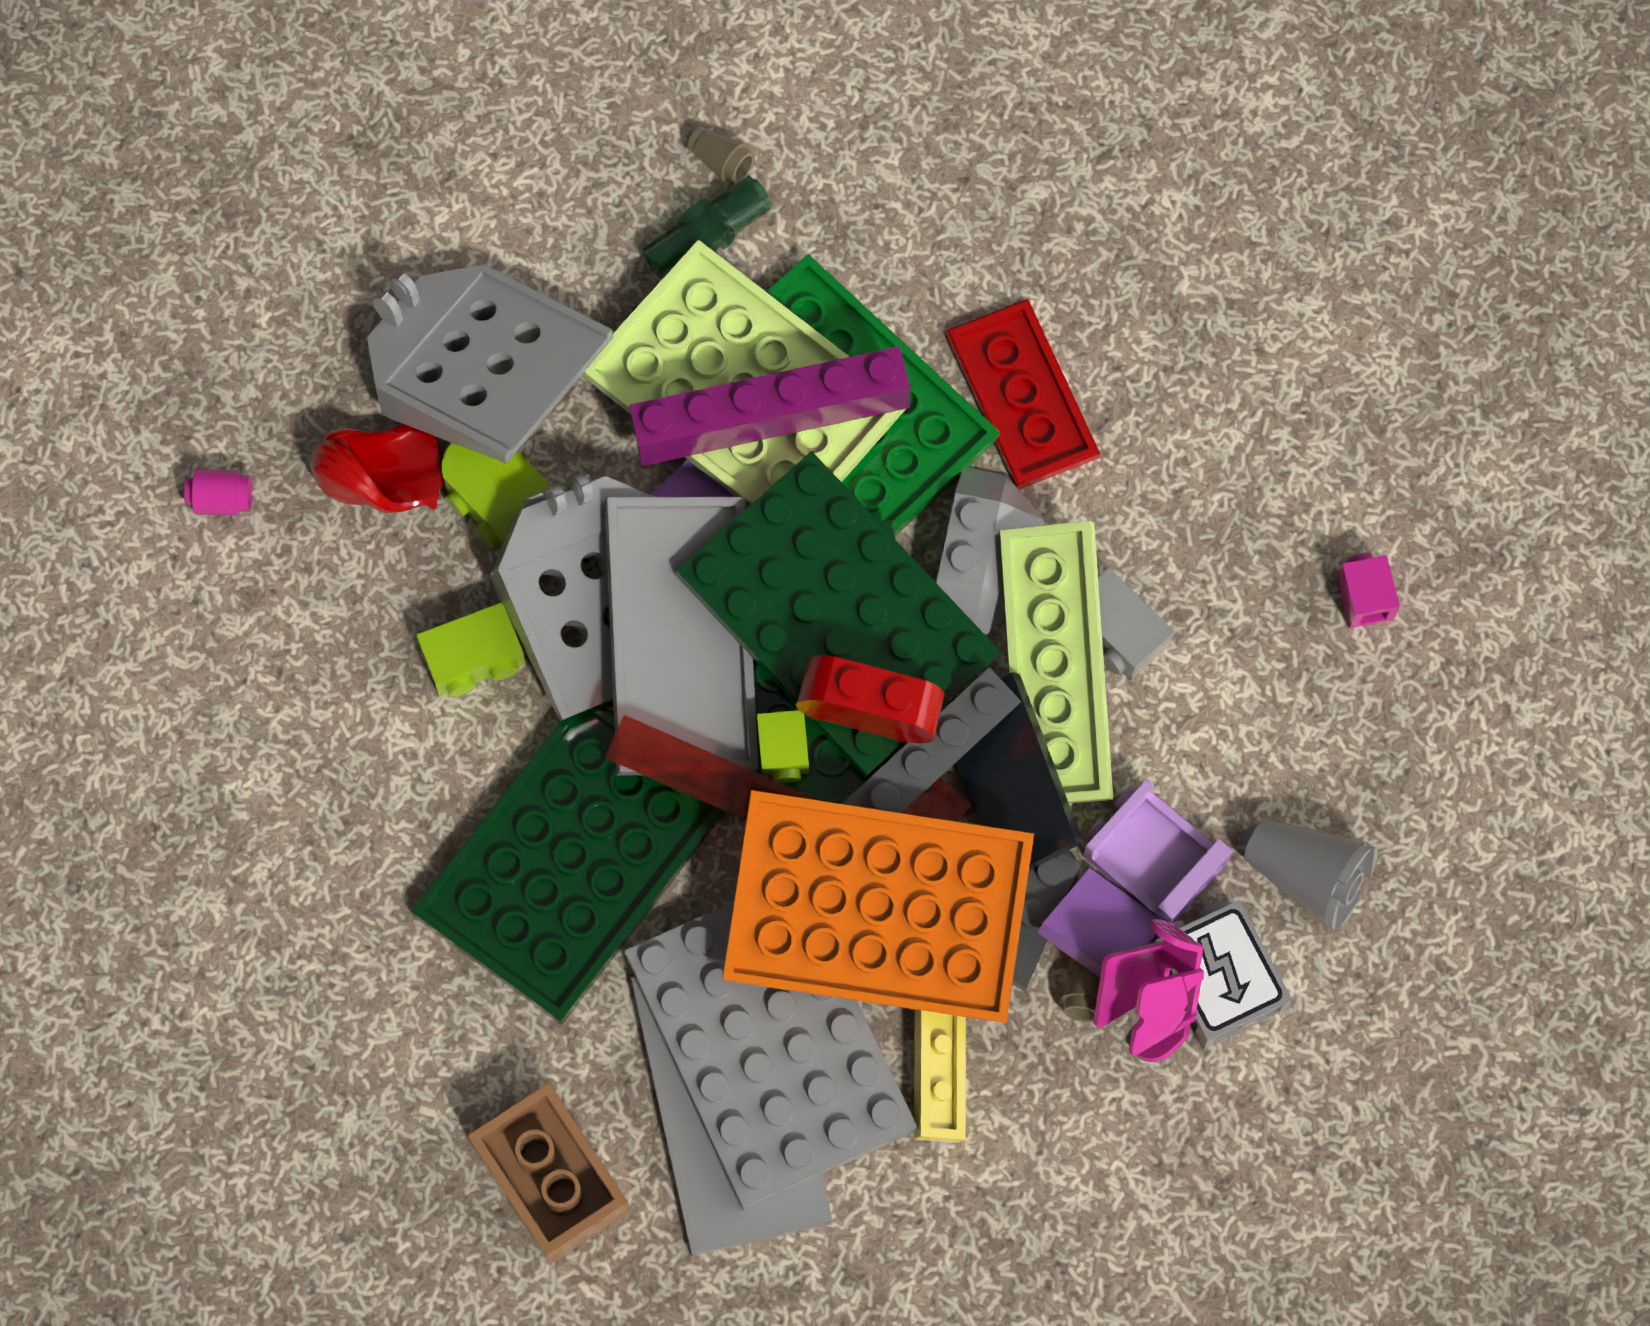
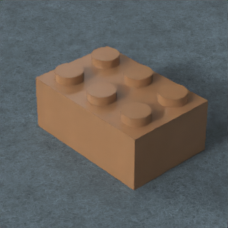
(549, 1173)

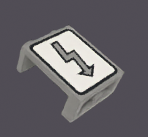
(1238, 974)

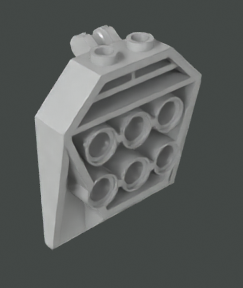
(477, 356)
(552, 540)

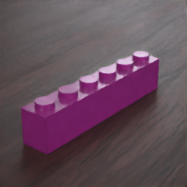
(770, 406)

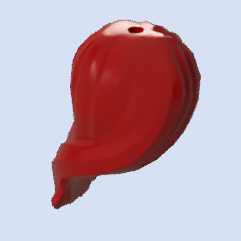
(379, 468)

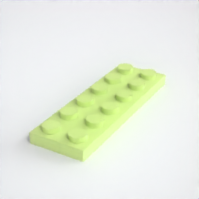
(1059, 648)

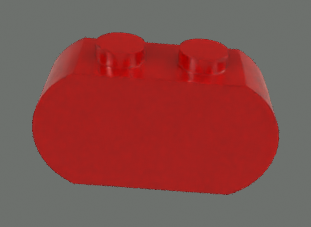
(870, 699)

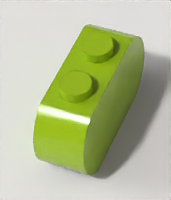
(489, 489)

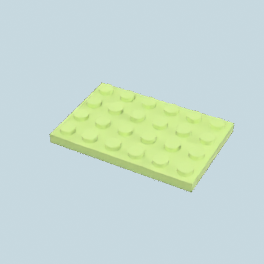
(719, 328)

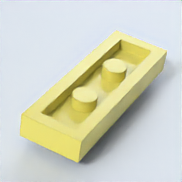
(939, 1077)

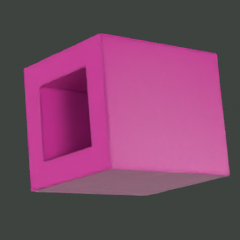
(1367, 590)

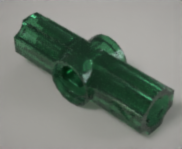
(710, 222)

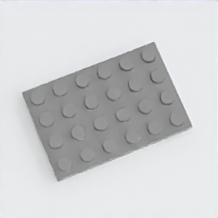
(773, 1072)

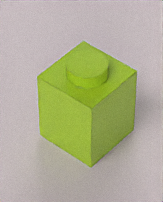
(783, 745)

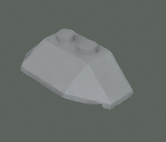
(972, 548)

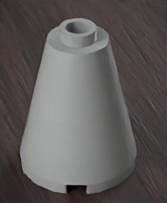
(1311, 867)

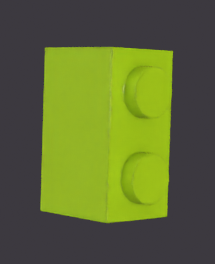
(471, 650)

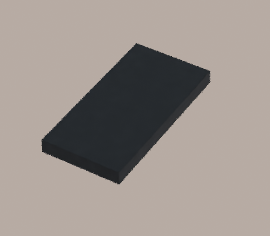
(1016, 782)

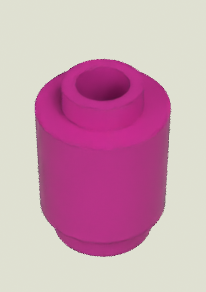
(218, 492)

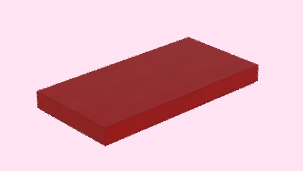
(1022, 394)

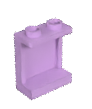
(1154, 853)

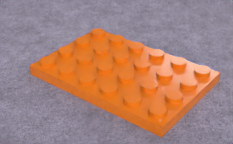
(878, 906)

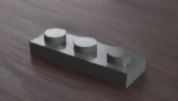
(1044, 891)

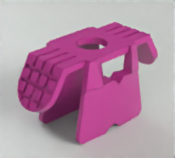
(1162, 1001)

